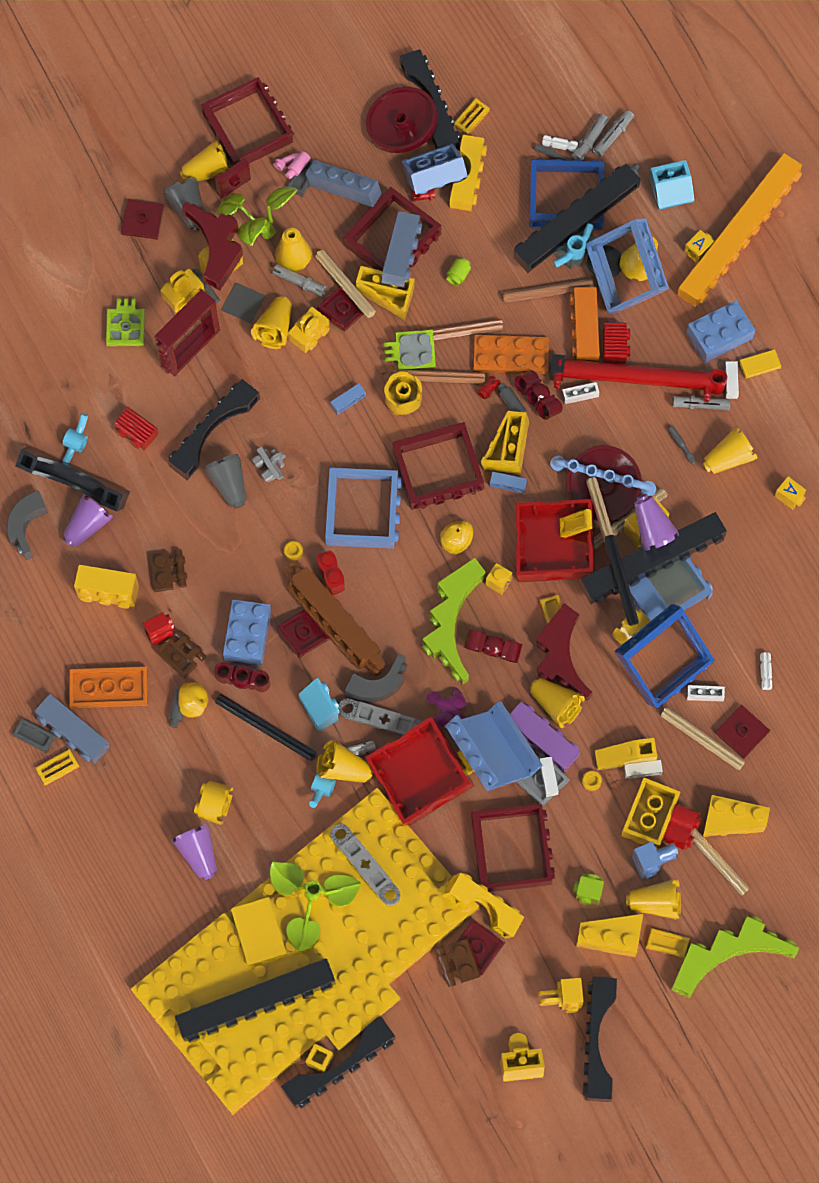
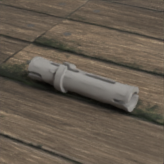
(618, 127)
(587, 142)
(297, 279)
(678, 401)

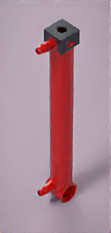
(635, 374)

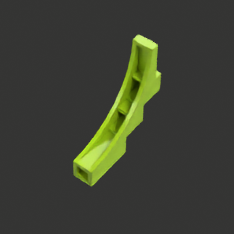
(454, 591)
(725, 946)

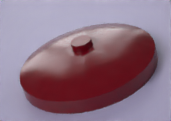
(401, 119)
(616, 497)

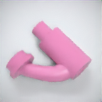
(298, 160)

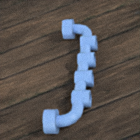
(559, 464)

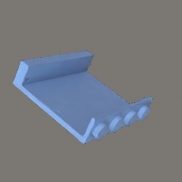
(494, 747)

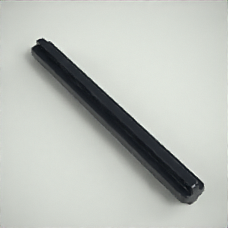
(265, 727)

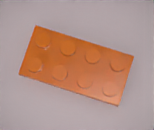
(511, 354)
(108, 687)

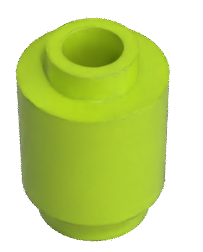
(458, 271)

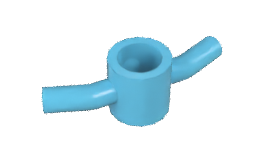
(575, 241)
(74, 439)
(321, 787)

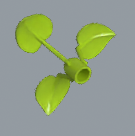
(250, 230)
(288, 877)

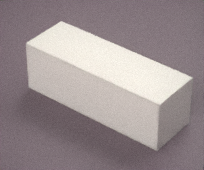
(731, 389)
(580, 393)
(705, 693)
(643, 769)
(549, 777)

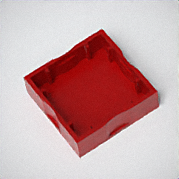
(541, 550)
(420, 771)

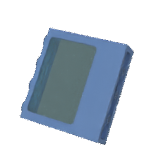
(677, 585)

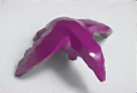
(448, 707)

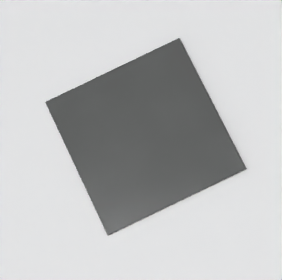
(243, 302)

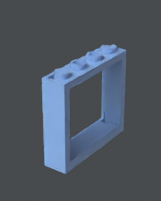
(648, 256)
(358, 540)

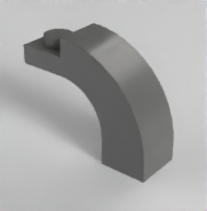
(20, 517)
(377, 690)

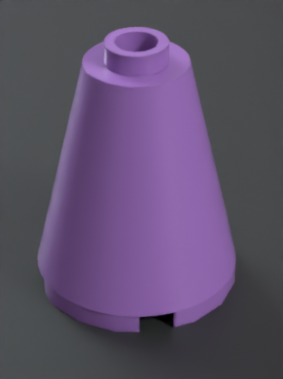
(85, 521)
(653, 523)
(197, 851)

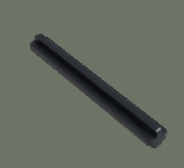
(621, 580)

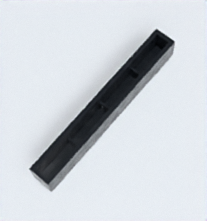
(574, 219)
(646, 563)
(255, 1000)

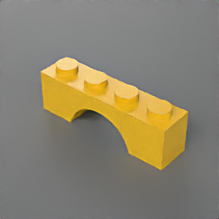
(463, 192)
(503, 918)

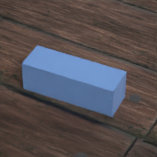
(348, 399)
(508, 482)

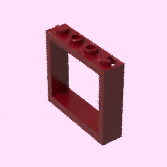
(235, 95)
(391, 195)
(198, 307)
(431, 438)
(544, 836)

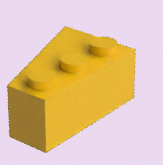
(390, 297)
(508, 446)
(734, 817)
(611, 935)

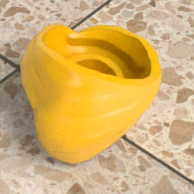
(456, 537)
(192, 699)

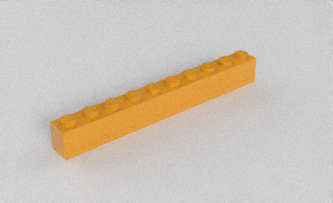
(739, 230)

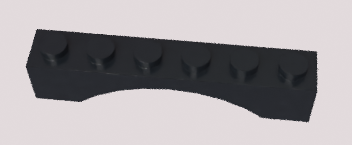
(416, 71)
(238, 401)
(100, 490)
(599, 1081)
(304, 1087)

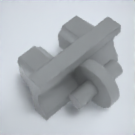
(273, 471)

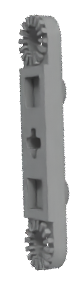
(371, 715)
(375, 875)

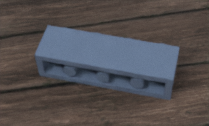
(343, 183)
(400, 250)
(72, 729)

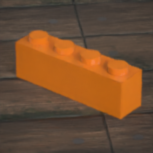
(586, 324)

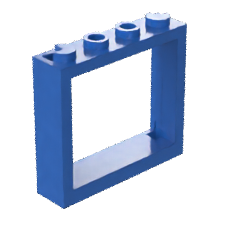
(537, 220)
(645, 636)

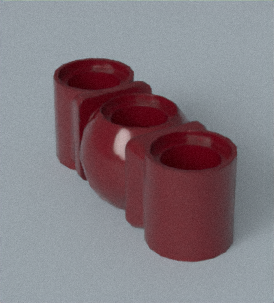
(538, 395)
(493, 646)
(234, 672)

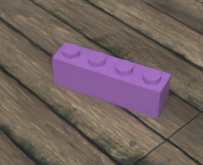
(545, 738)

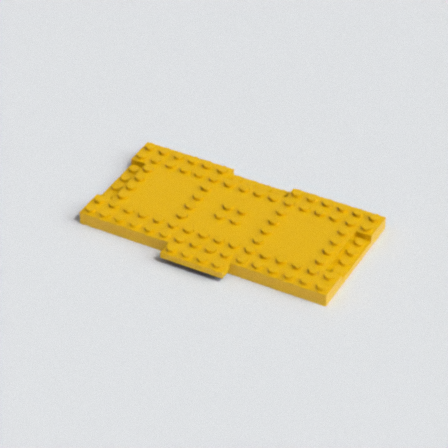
(362, 941)

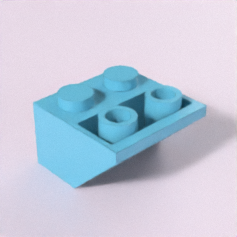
(672, 184)
(319, 705)

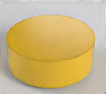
(293, 550)
(591, 780)

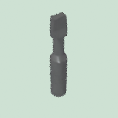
(549, 152)
(208, 289)
(680, 442)

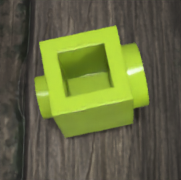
(589, 889)

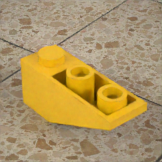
(626, 753)

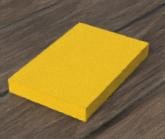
(258, 931)

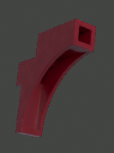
(222, 251)
(556, 640)

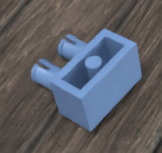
(650, 859)

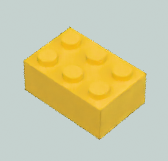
(106, 586)
(650, 813)

